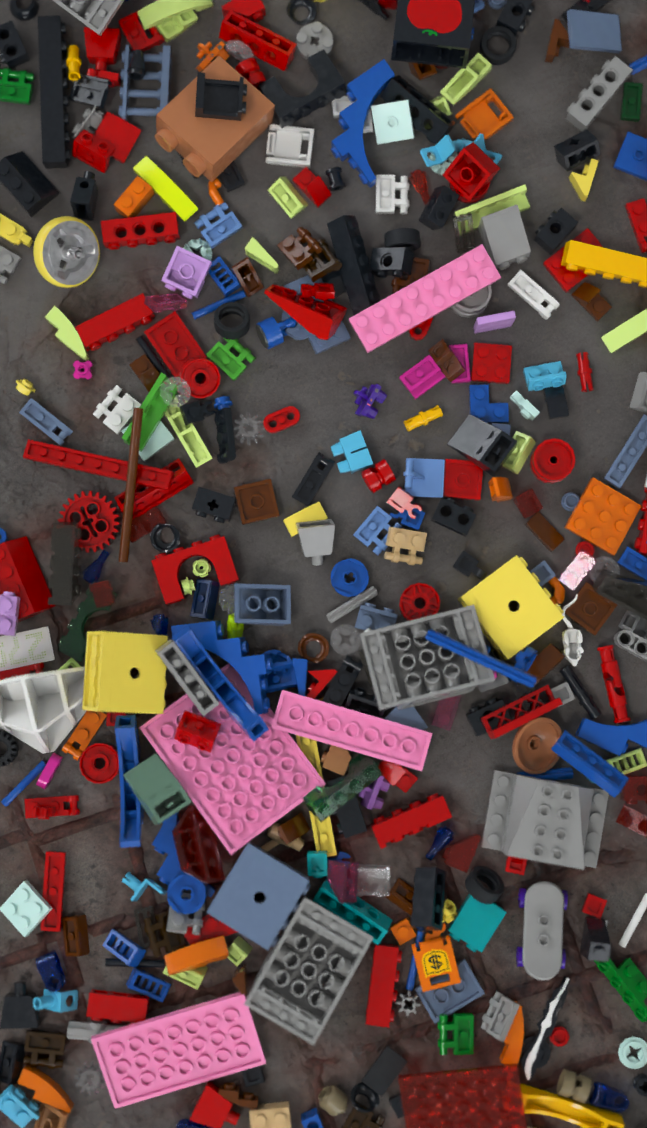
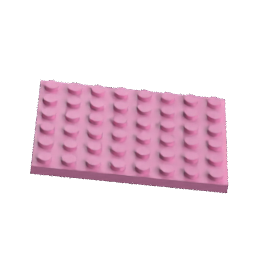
(240, 782)

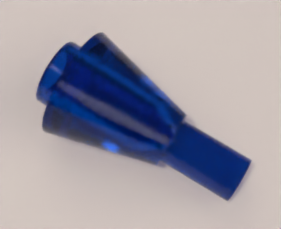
(93, 571)
(160, 624)
(442, 839)

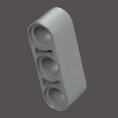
(631, 645)

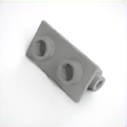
(91, 118)

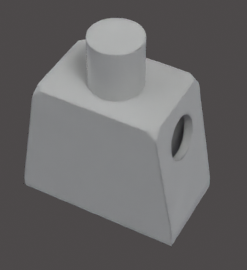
(316, 539)

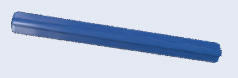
(481, 658)

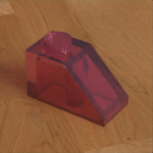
(343, 879)

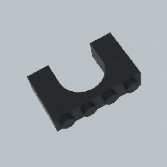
(290, 108)

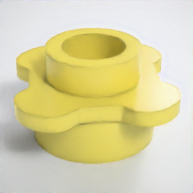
(24, 386)

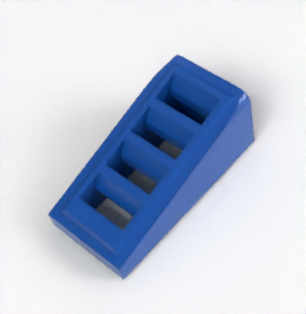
(233, 286)
(300, 669)
(133, 955)
(137, 987)

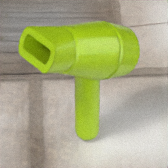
(234, 630)

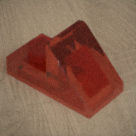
(633, 820)

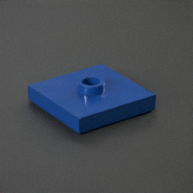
(633, 156)

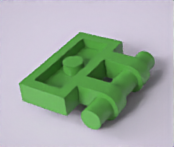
(228, 362)

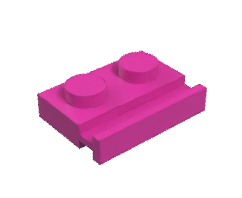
(422, 377)

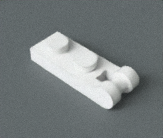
(533, 294)

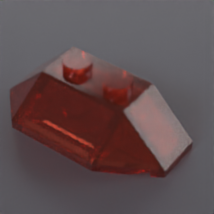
(197, 847)

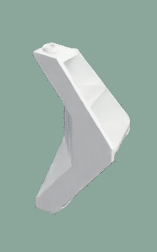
(42, 706)

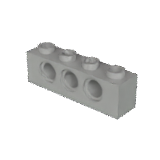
(583, 118)
(187, 677)

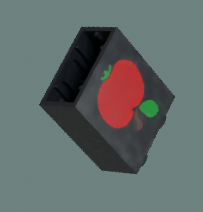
(433, 32)

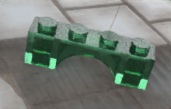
(75, 641)
(325, 801)

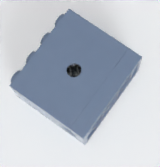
(263, 917)

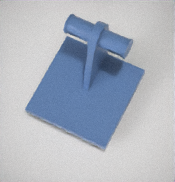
(424, 477)

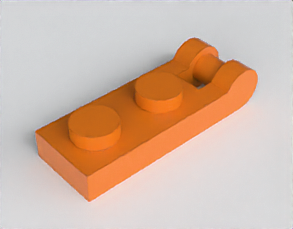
(84, 733)

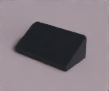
(11, 1062)

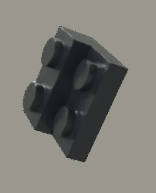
(362, 702)

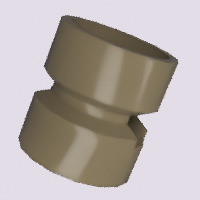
(574, 1085)

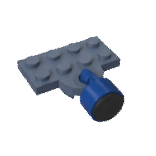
(272, 333)

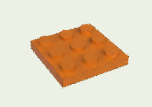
(602, 516)

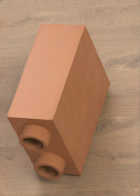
(211, 143)

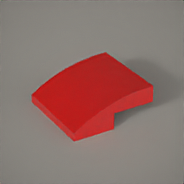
(119, 134)

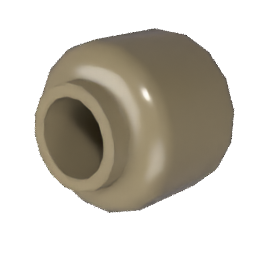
(333, 1100)

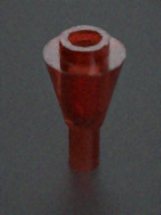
(419, 181)

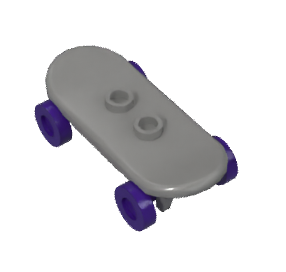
(542, 930)

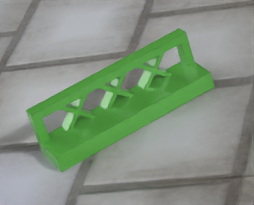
(153, 412)

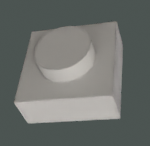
(564, 692)

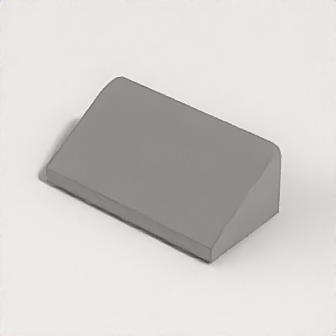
(639, 397)

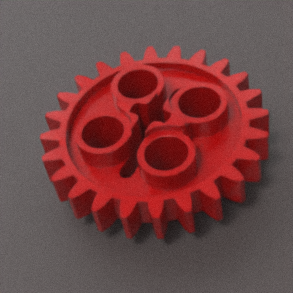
(104, 513)

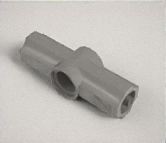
(85, 1030)

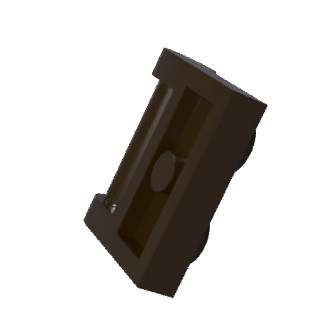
(316, 268)

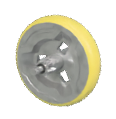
(79, 262)

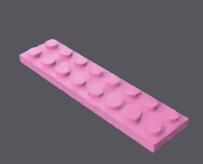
(424, 298)
(351, 730)

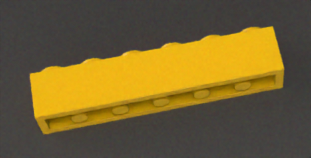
(606, 262)

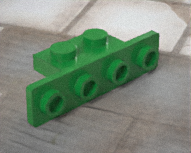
(629, 984)

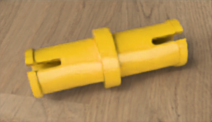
(73, 62)
(423, 418)

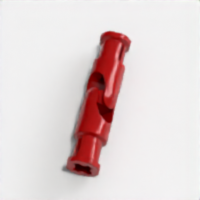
(611, 669)

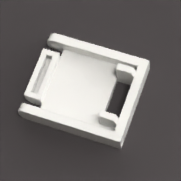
(285, 146)

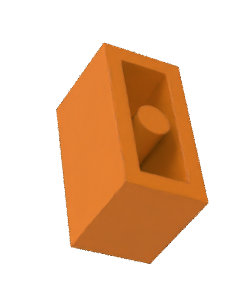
(134, 198)

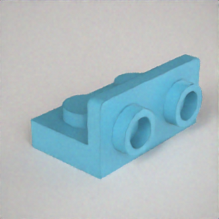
(544, 376)
(18, 1107)

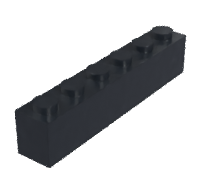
(355, 263)

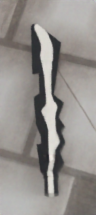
(546, 1025)

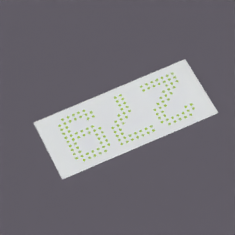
(25, 648)

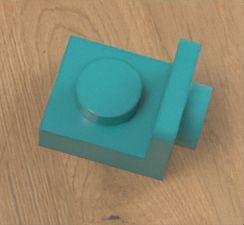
(317, 864)

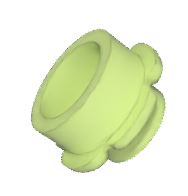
(206, 567)
(188, 586)

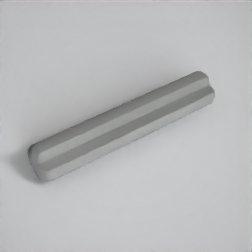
(352, 604)

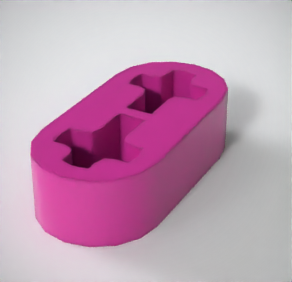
(49, 770)

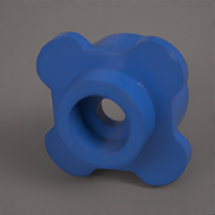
(222, 402)

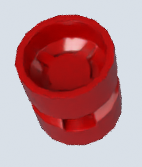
(250, 71)
(378, 476)

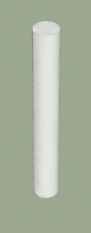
(634, 922)

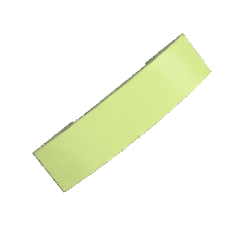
(160, 10)

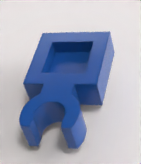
(408, 521)

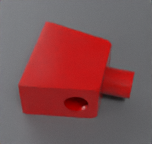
(102, 49)
(213, 1108)

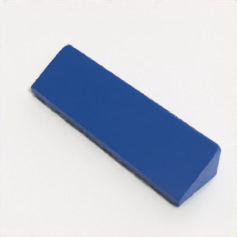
(590, 764)

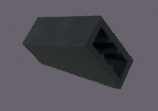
(595, 940)

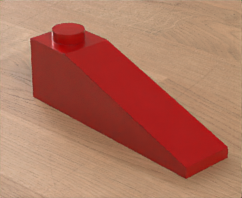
(315, 316)

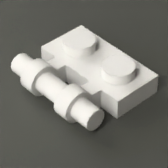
(386, 194)
(122, 412)

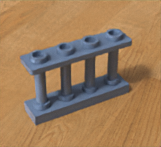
(162, 76)

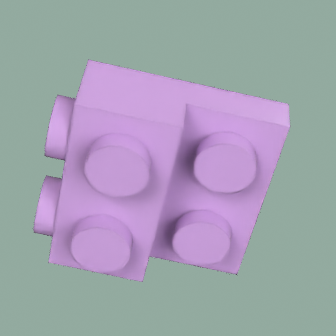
(186, 273)
(9, 613)

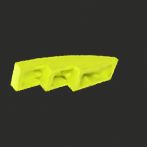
(165, 188)

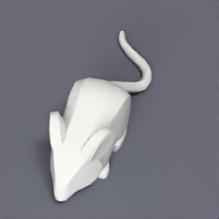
(571, 639)

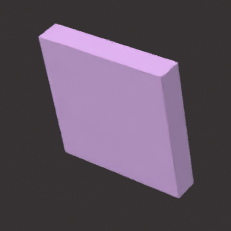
(494, 321)

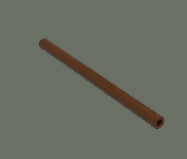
(130, 484)

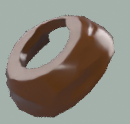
(313, 637)

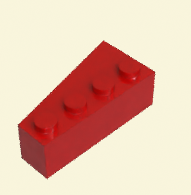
(410, 820)

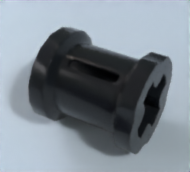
(335, 179)
(637, 1081)

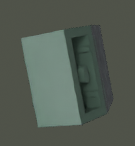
(157, 789)

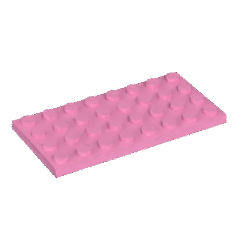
(178, 1049)

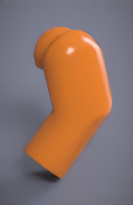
(214, 193)

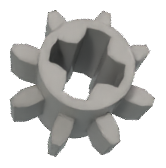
(408, 997)

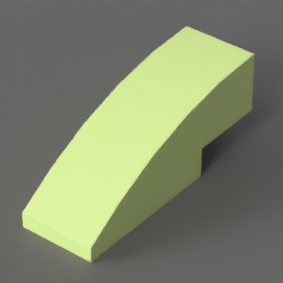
(466, 79)
(66, 332)

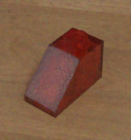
(461, 852)

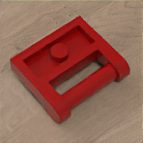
(135, 34)

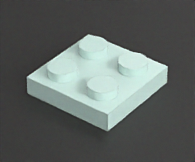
(25, 908)

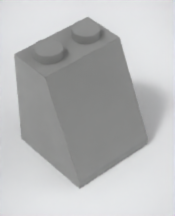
(505, 237)

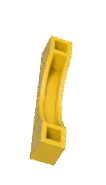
(567, 1109)

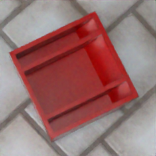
(24, 577)

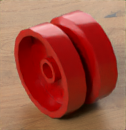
(563, 464)

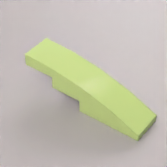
(626, 332)
(189, 437)

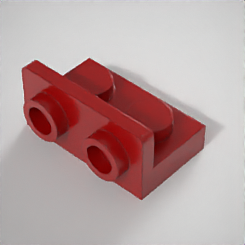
(92, 150)
(197, 731)

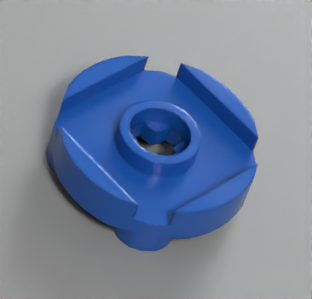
(359, 573)
(525, 659)
(175, 893)

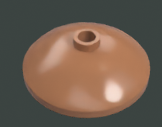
(537, 755)

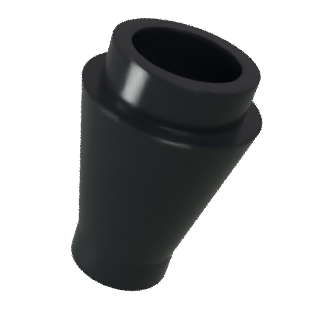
(137, 66)

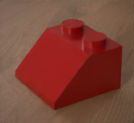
(471, 171)

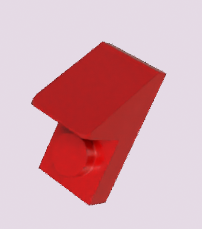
(312, 186)
(323, 677)
(397, 775)

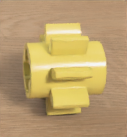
(449, 911)

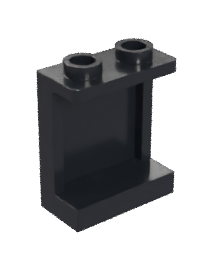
(220, 98)

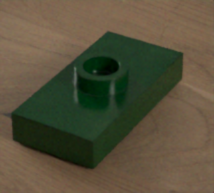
(631, 101)

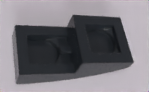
(556, 402)

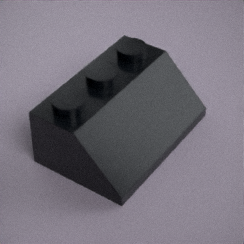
(26, 183)

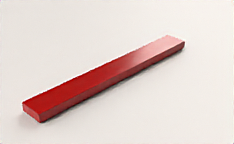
(96, 464)

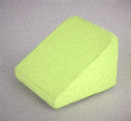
(442, 104)
(238, 950)

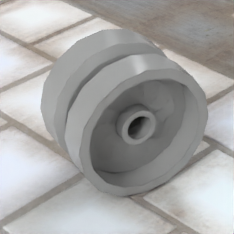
(473, 305)

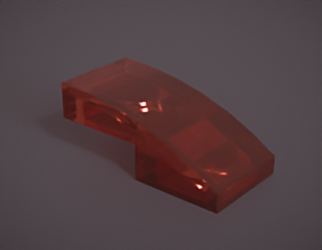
(145, 523)

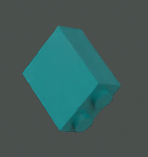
(475, 923)

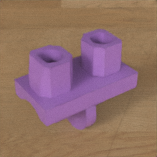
(370, 793)

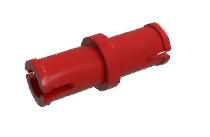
(584, 372)

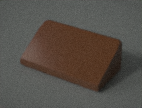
(544, 531)
(401, 895)
(75, 935)
(240, 979)

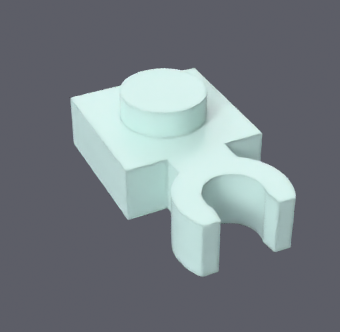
(525, 406)

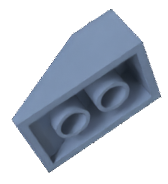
(262, 604)

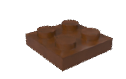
(256, 501)
(590, 609)

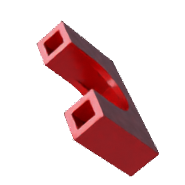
(168, 566)

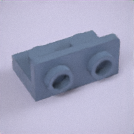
(374, 618)

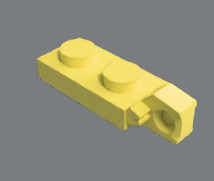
(13, 232)

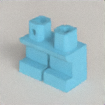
(354, 460)

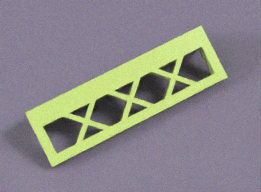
(494, 204)

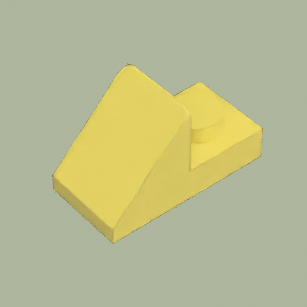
(583, 182)

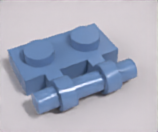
(222, 228)
(372, 527)

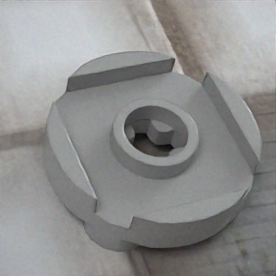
(314, 31)

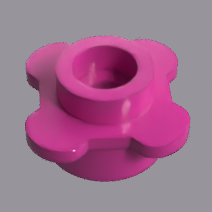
(87, 370)

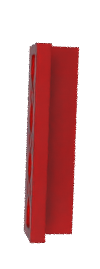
(152, 496)
(524, 718)

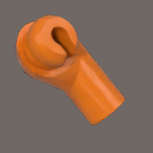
(559, 591)

